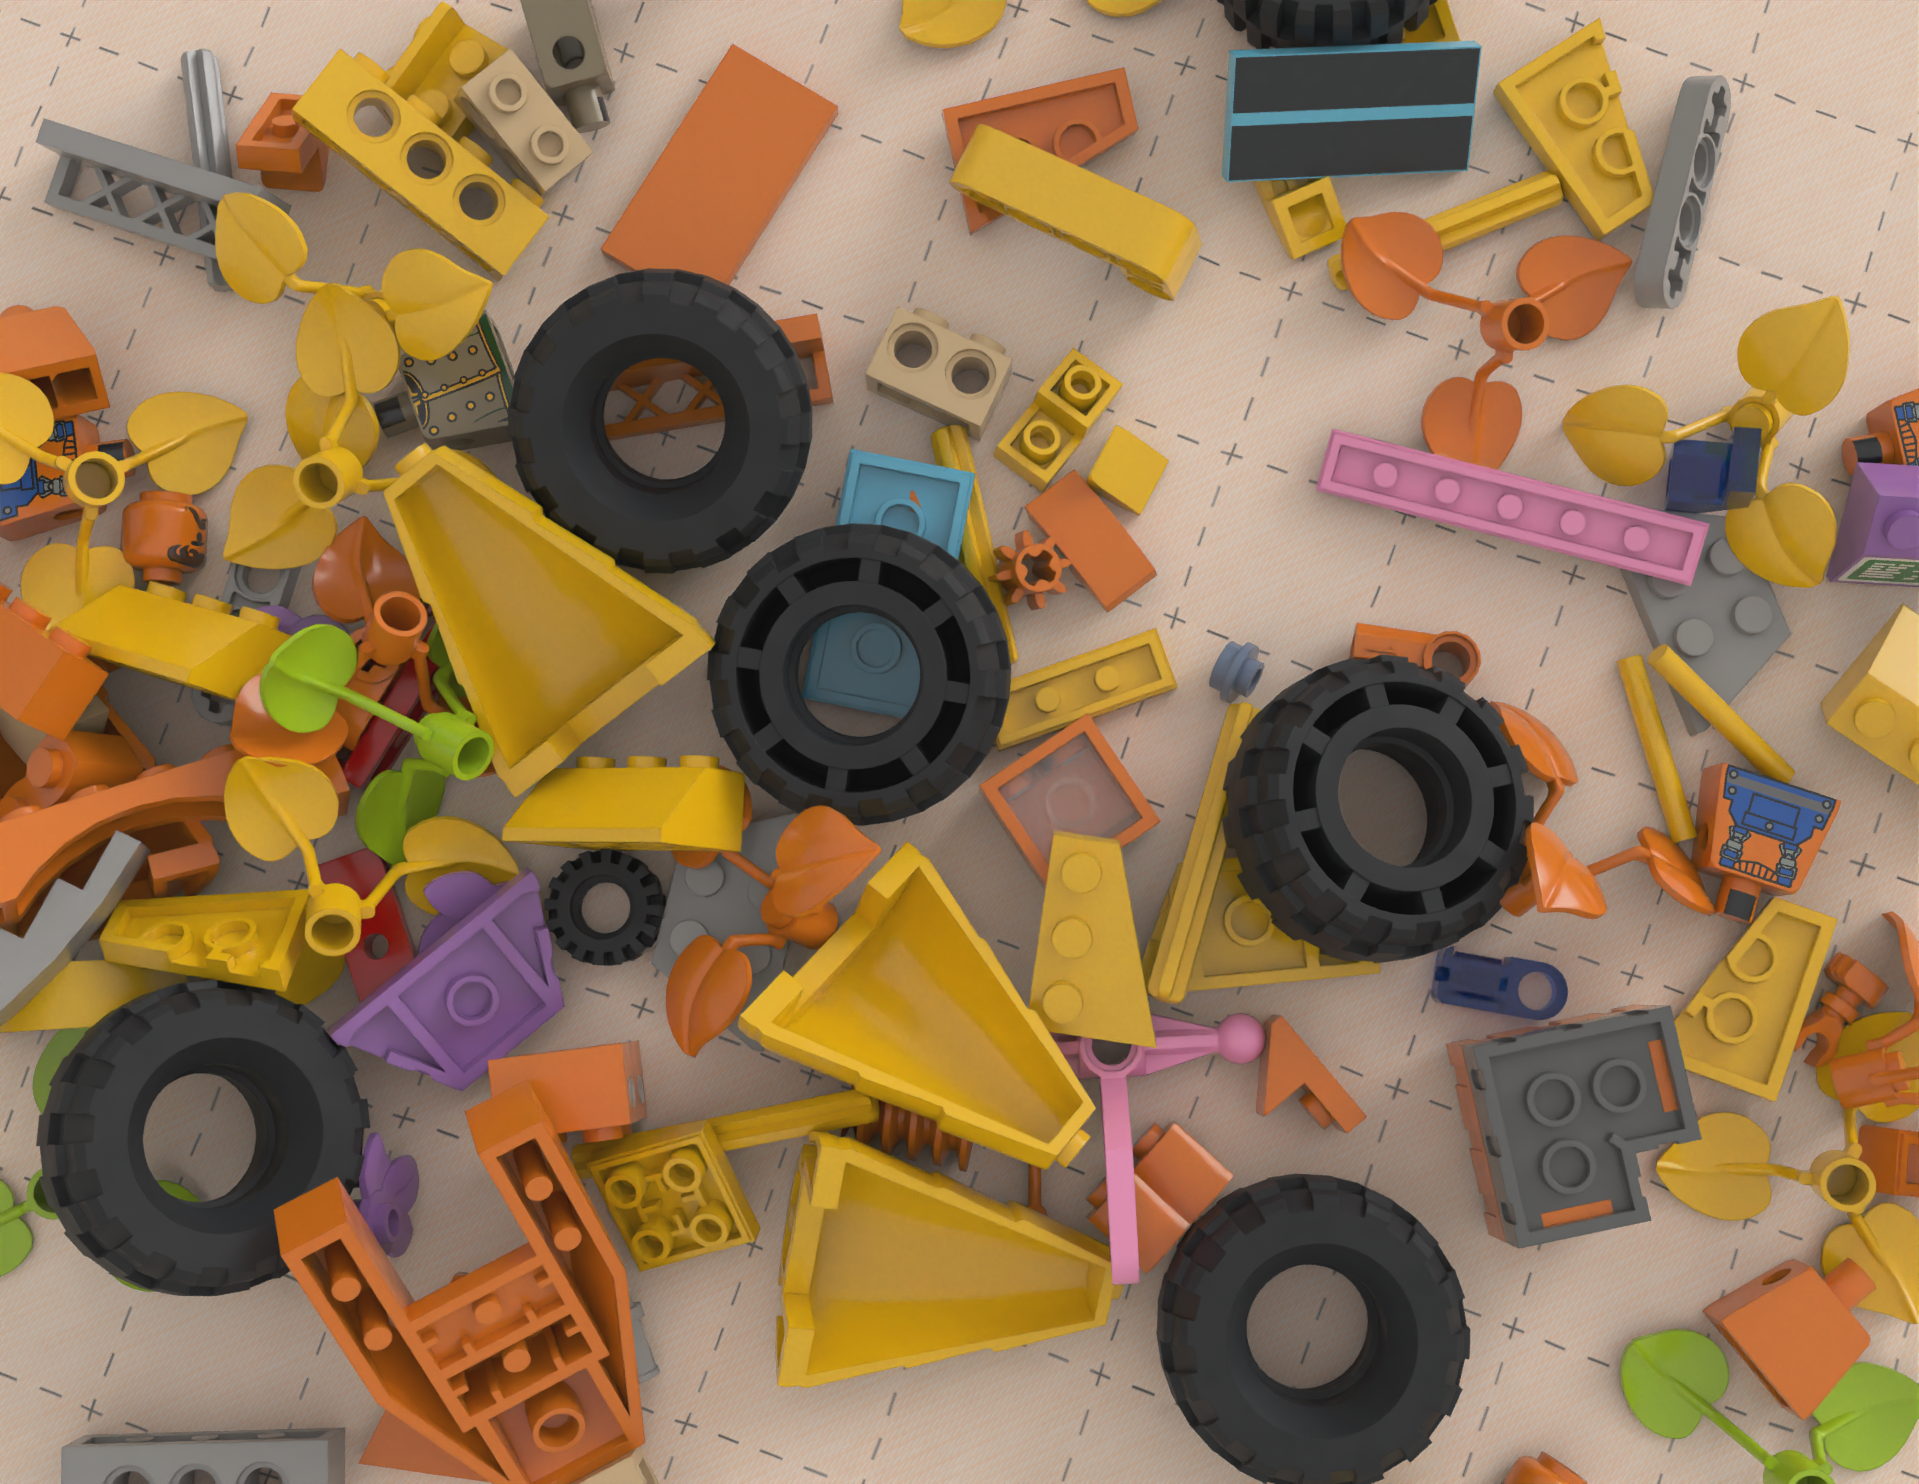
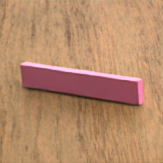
(1512, 507)

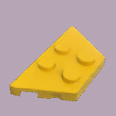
(1244, 945)

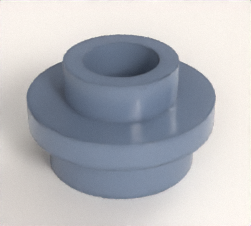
(1236, 671)

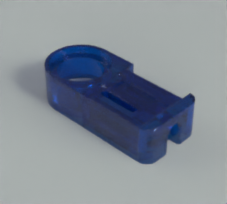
(1491, 987)

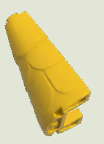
(531, 613)
(926, 1022)
(919, 1269)

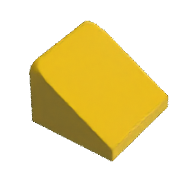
(1126, 471)

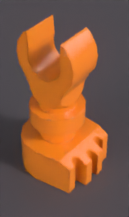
(1855, 986)

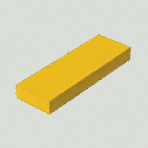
(1085, 684)

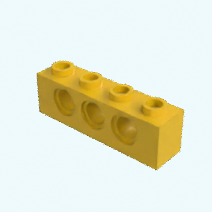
(358, 82)

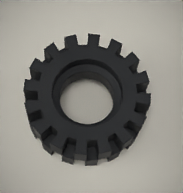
(566, 907)

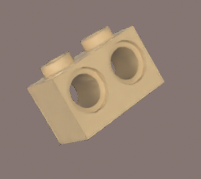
(522, 123)
(931, 386)

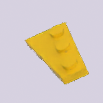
(1577, 128)
(214, 937)
(1087, 949)
(1755, 1000)

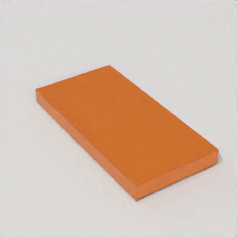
(722, 172)

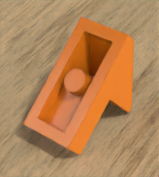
(282, 148)
(1290, 1065)

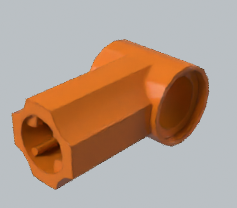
(1417, 646)

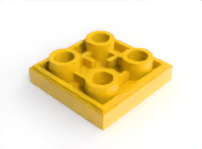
(673, 1195)

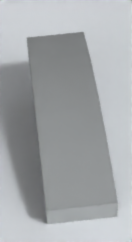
(65, 925)

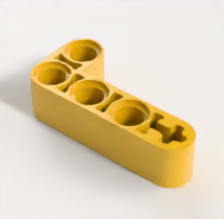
(1080, 208)

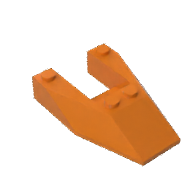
(514, 1364)

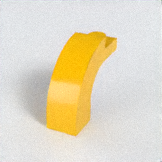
(86, 994)

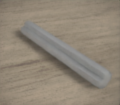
(206, 131)

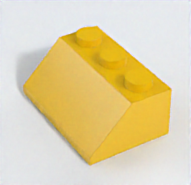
(177, 640)
(1879, 695)
(634, 806)

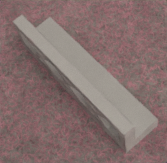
(136, 169)

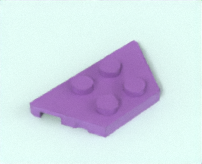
(464, 994)

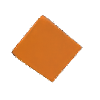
(1892, 1159)

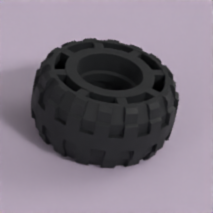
(581, 478)
(958, 652)
(1291, 826)
(96, 1115)
(1382, 1402)

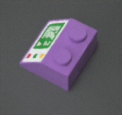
(1879, 528)

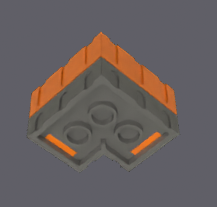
(1564, 1115)

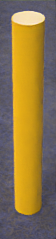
(1719, 714)
(1656, 748)

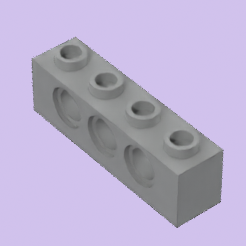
(229, 1456)

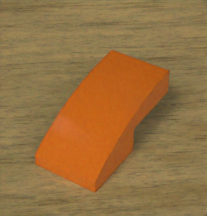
(1095, 541)

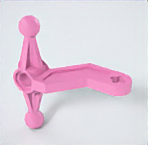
(1238, 1040)

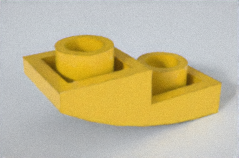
(1057, 419)

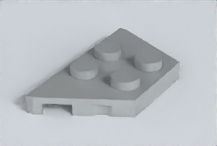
(1718, 625)
(724, 903)

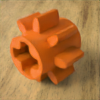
(1046, 567)

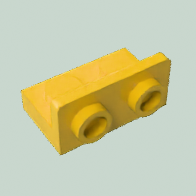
(439, 63)

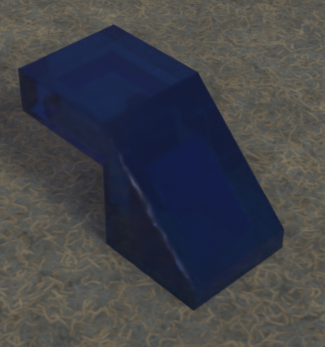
(1713, 474)

